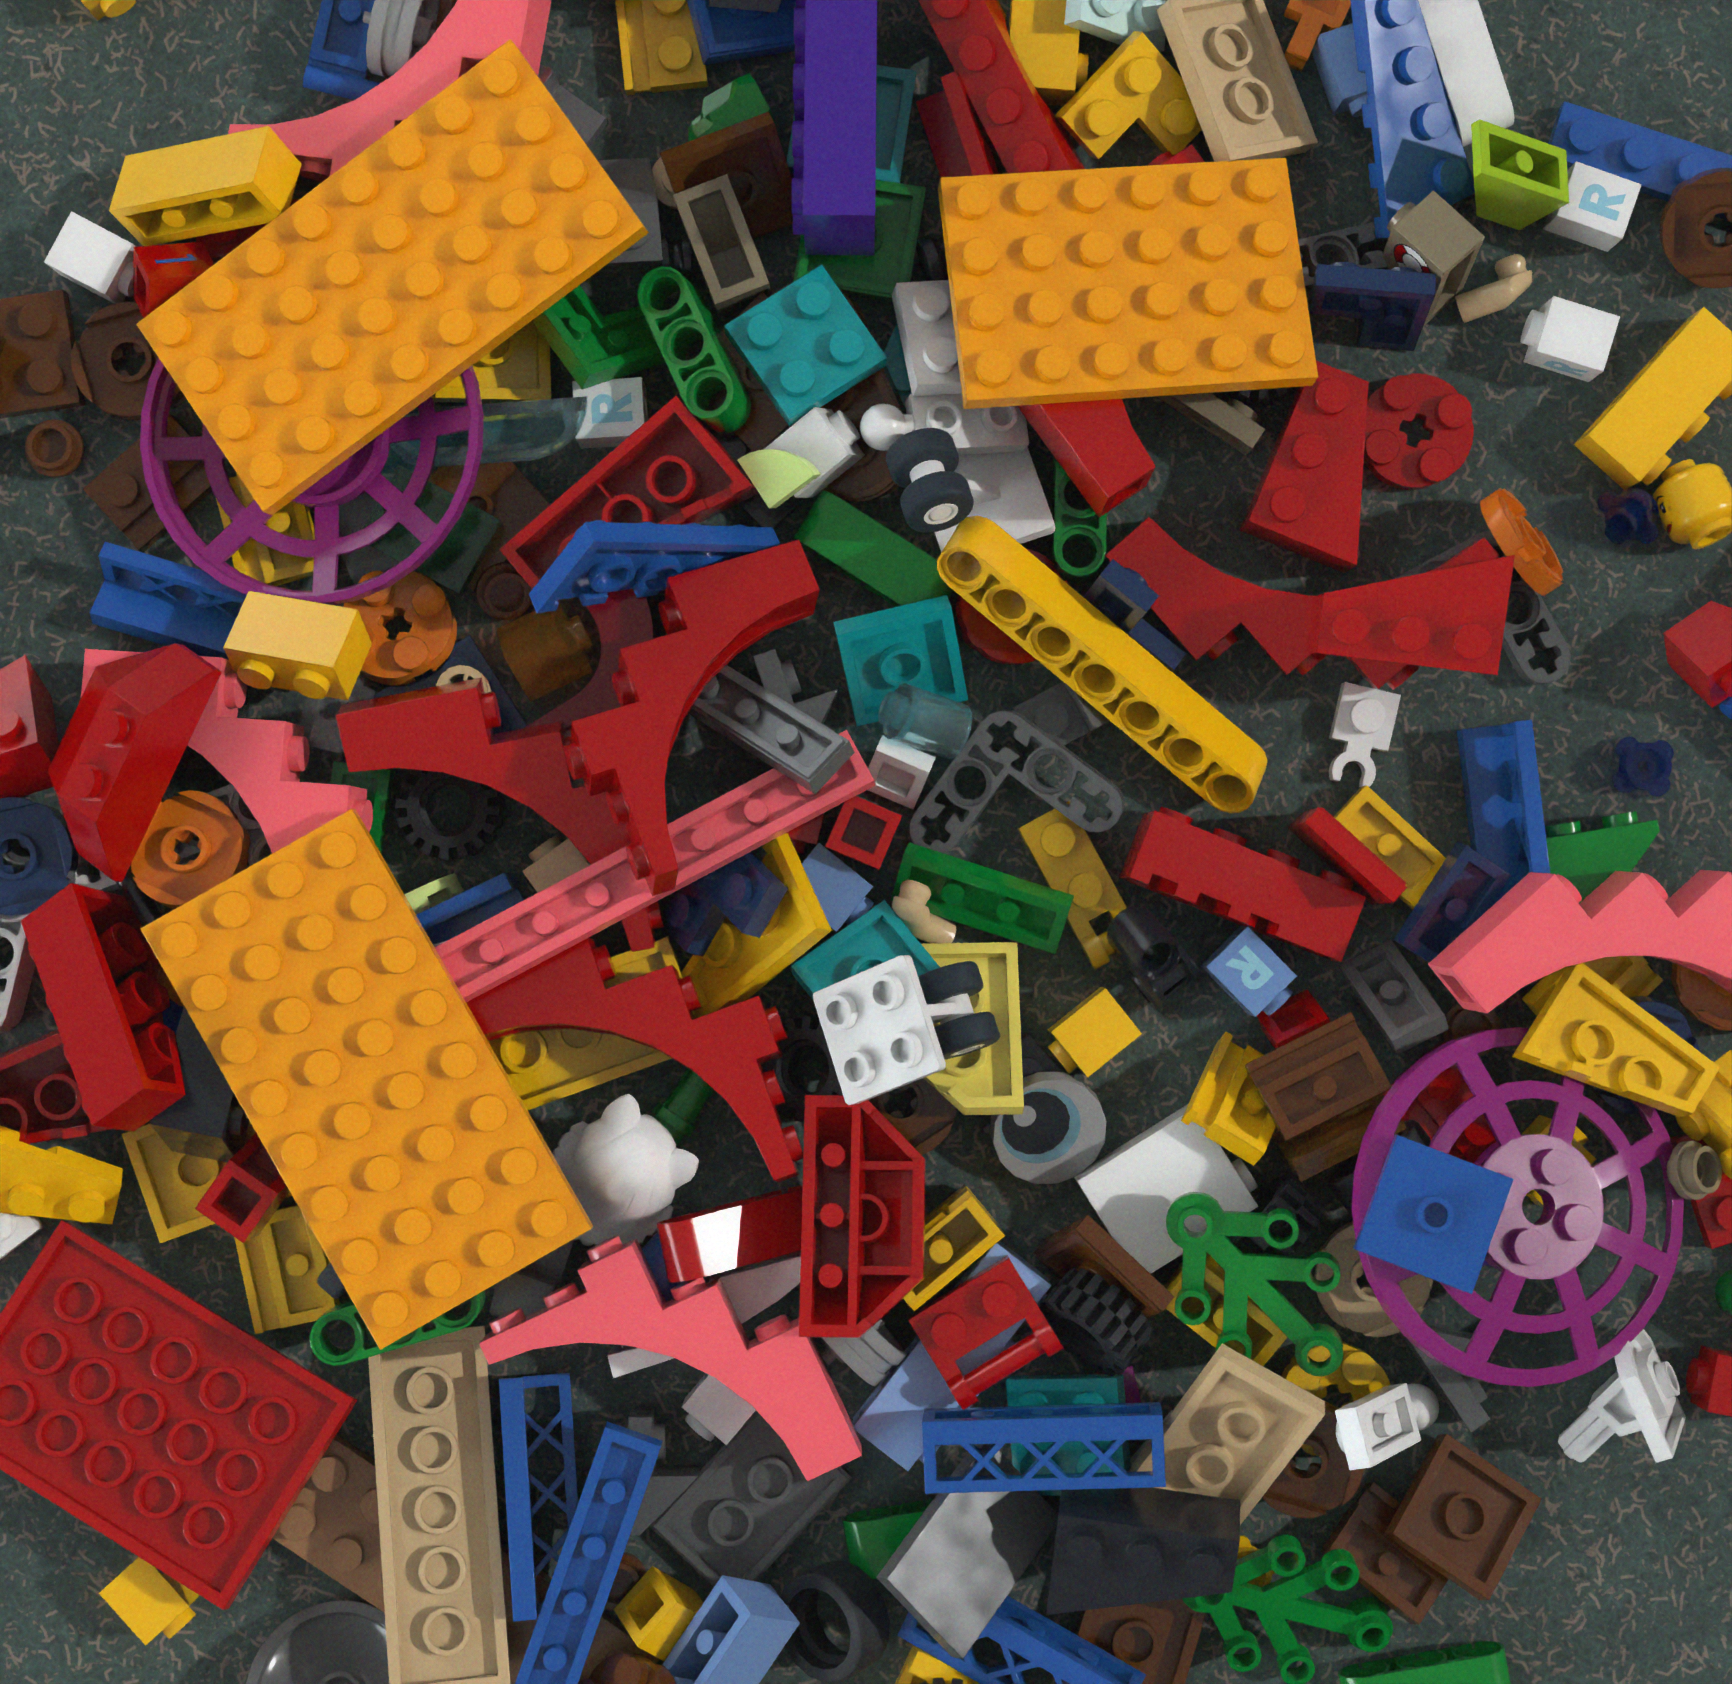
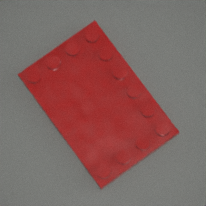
(155, 1415)

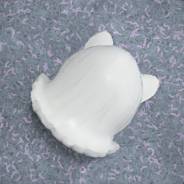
(623, 1171)

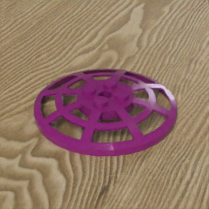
(341, 485)
(1519, 1248)

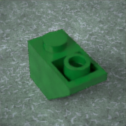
(1595, 854)

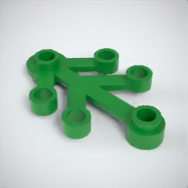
(1250, 1275)
(1283, 1601)

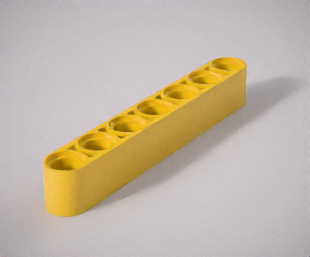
(1102, 664)

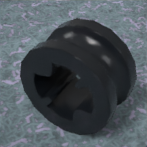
(677, 255)

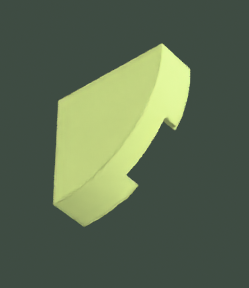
(777, 474)
(423, 897)

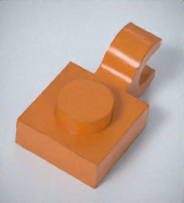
(1312, 18)

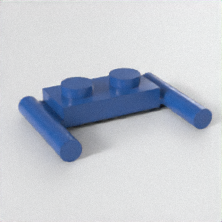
(339, 50)

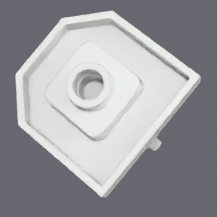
(1632, 1400)

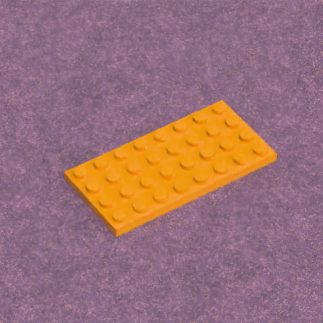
(391, 278)
(367, 1078)

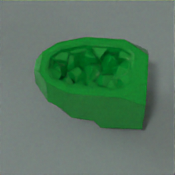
(729, 106)

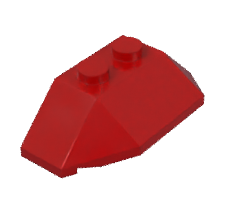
(127, 749)
(857, 1218)

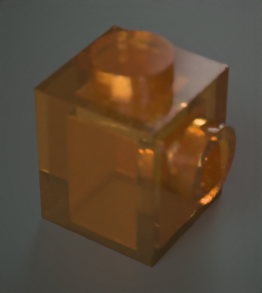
(546, 650)

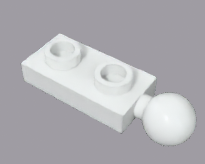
(971, 429)
(1384, 1423)

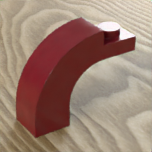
(621, 623)

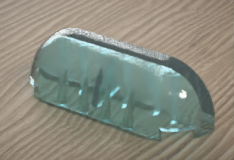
(510, 432)

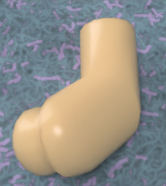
(1499, 294)
(914, 913)

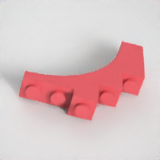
(460, 42)
(259, 760)
(1545, 928)
(700, 1327)

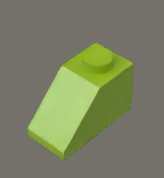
(1516, 176)

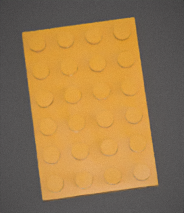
(1126, 282)

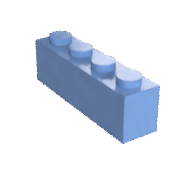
(732, 1635)

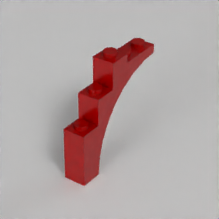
(1096, 437)
(1206, 605)
(708, 622)
(453, 733)
(657, 1013)

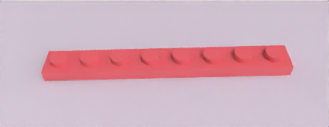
(610, 891)

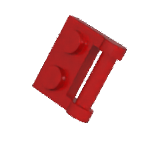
(973, 1316)

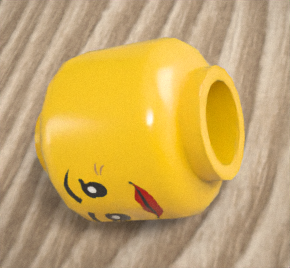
(1695, 503)

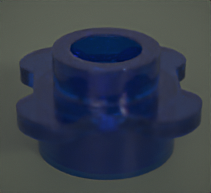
(1638, 507)
(1658, 758)

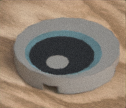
(1056, 1132)

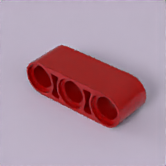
(731, 1235)

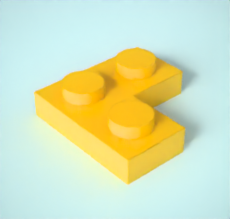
(1129, 88)

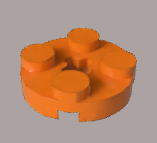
(414, 652)
(178, 819)

